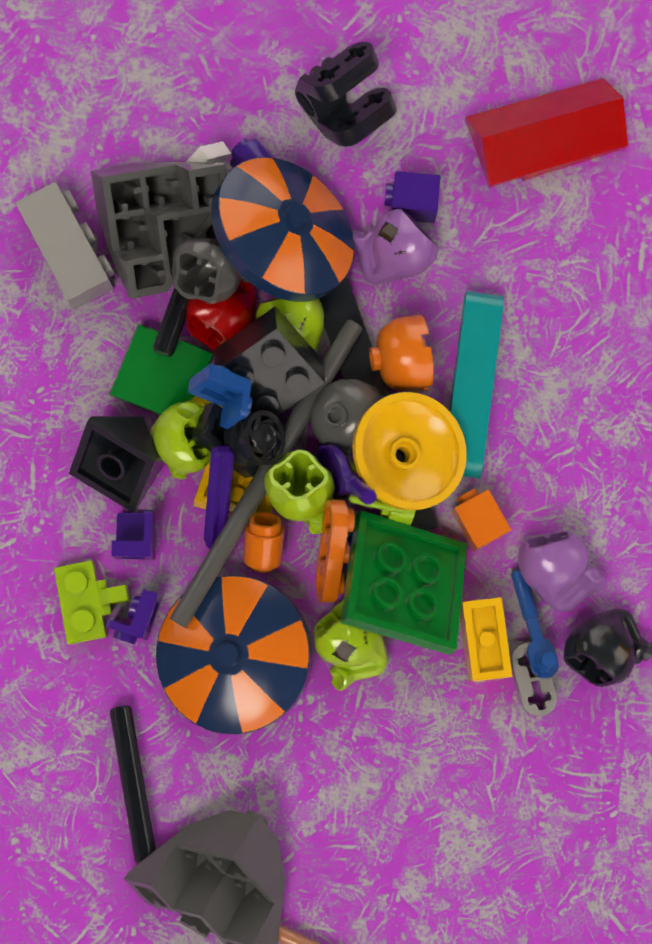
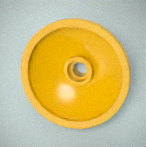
(431, 448)

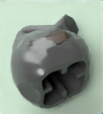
(204, 271)

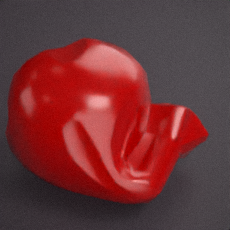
(220, 321)

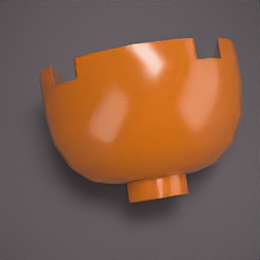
(403, 355)

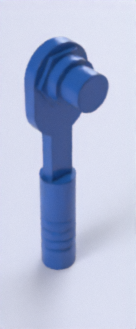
(540, 650)

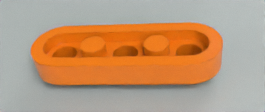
(333, 550)

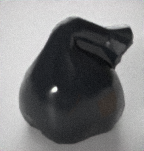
(606, 647)

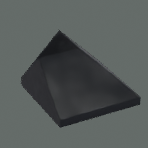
(117, 459)

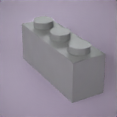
(66, 244)

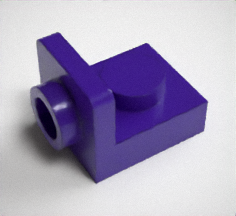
(143, 614)

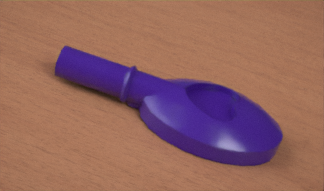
(344, 480)

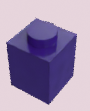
(415, 195)

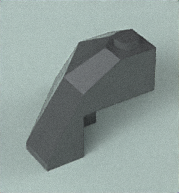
(149, 213)
(220, 877)

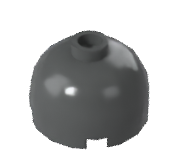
(339, 410)

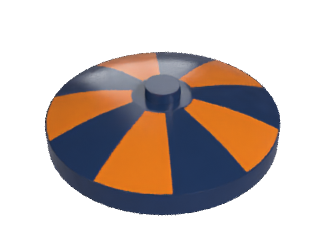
(282, 229)
(238, 658)

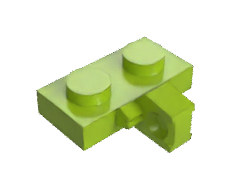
(86, 601)

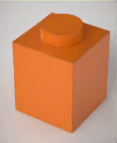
(480, 518)

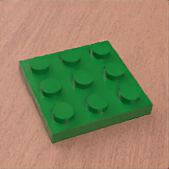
(404, 583)

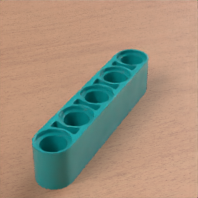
(476, 373)

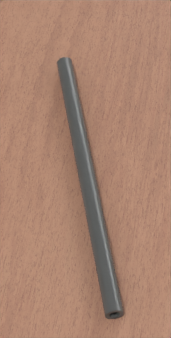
(256, 490)

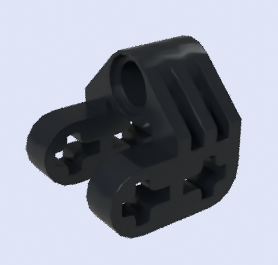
(325, 90)

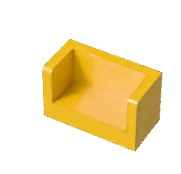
(485, 640)

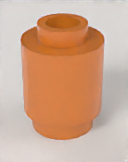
(263, 542)

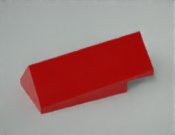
(549, 132)

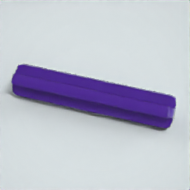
(218, 492)

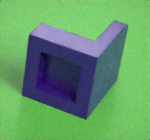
(135, 536)

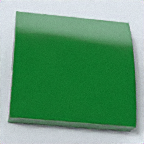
(156, 380)

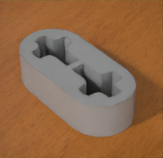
(524, 685)

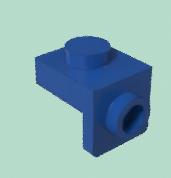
(225, 389)

